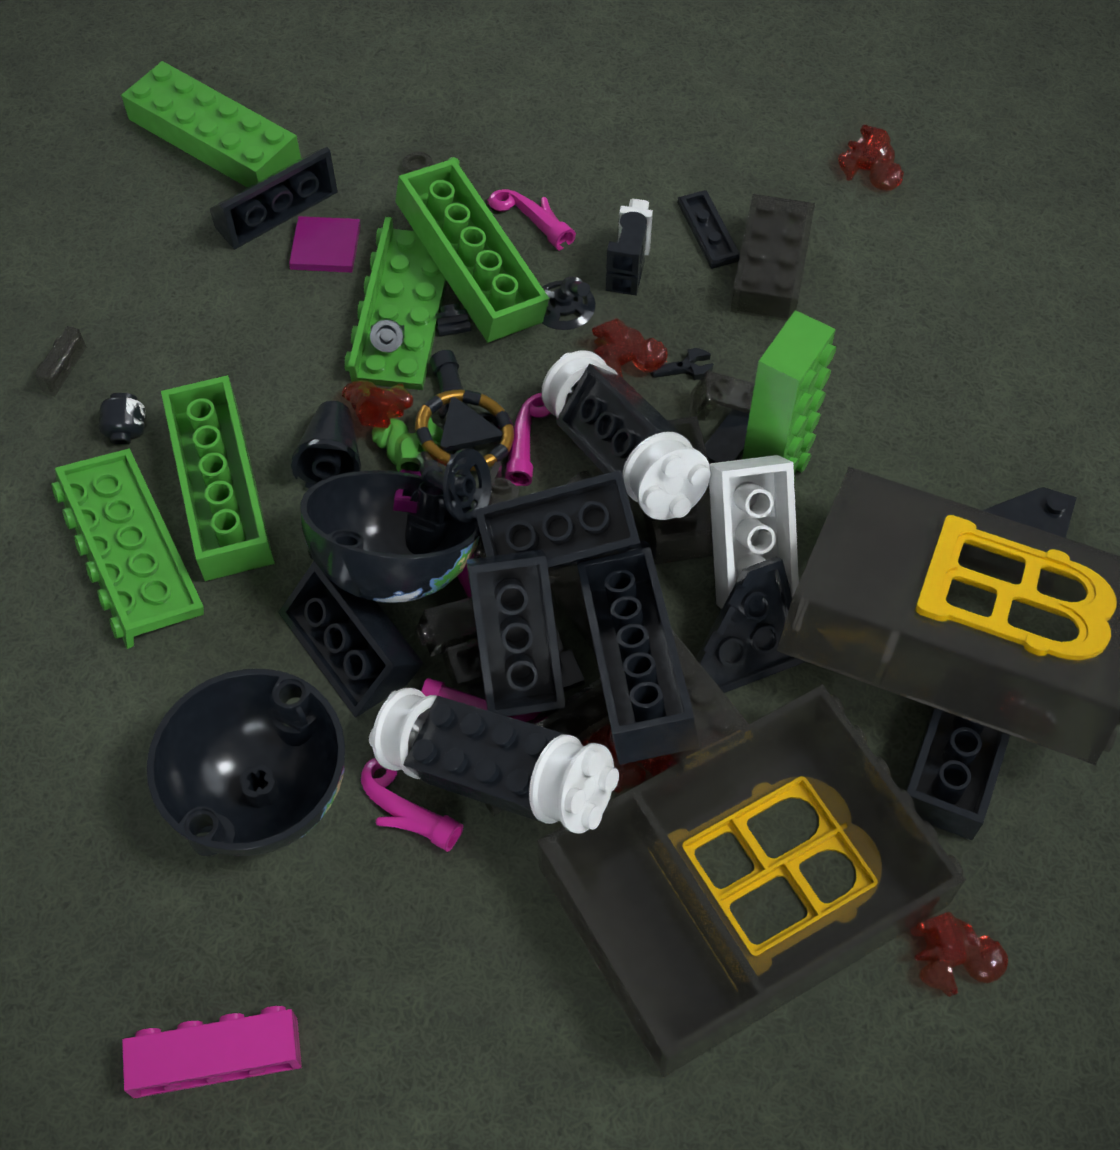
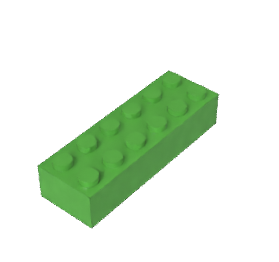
(209, 125)
(471, 250)
(790, 391)
(216, 478)

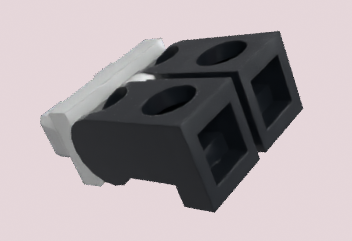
(627, 255)

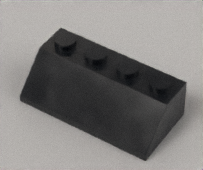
(275, 198)
(349, 641)

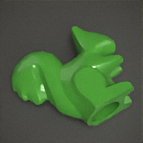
(401, 445)

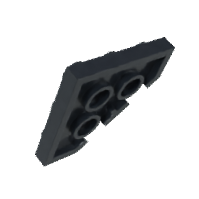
(1039, 509)
(749, 628)

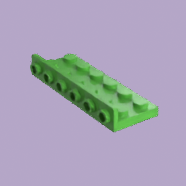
(401, 288)
(125, 545)

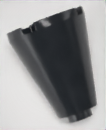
(327, 445)

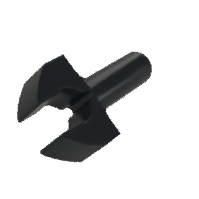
(687, 365)

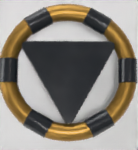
(465, 427)

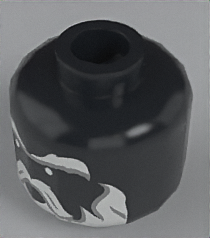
(122, 418)

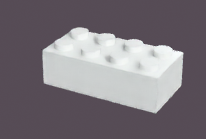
(752, 518)

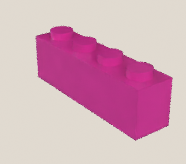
(211, 1052)

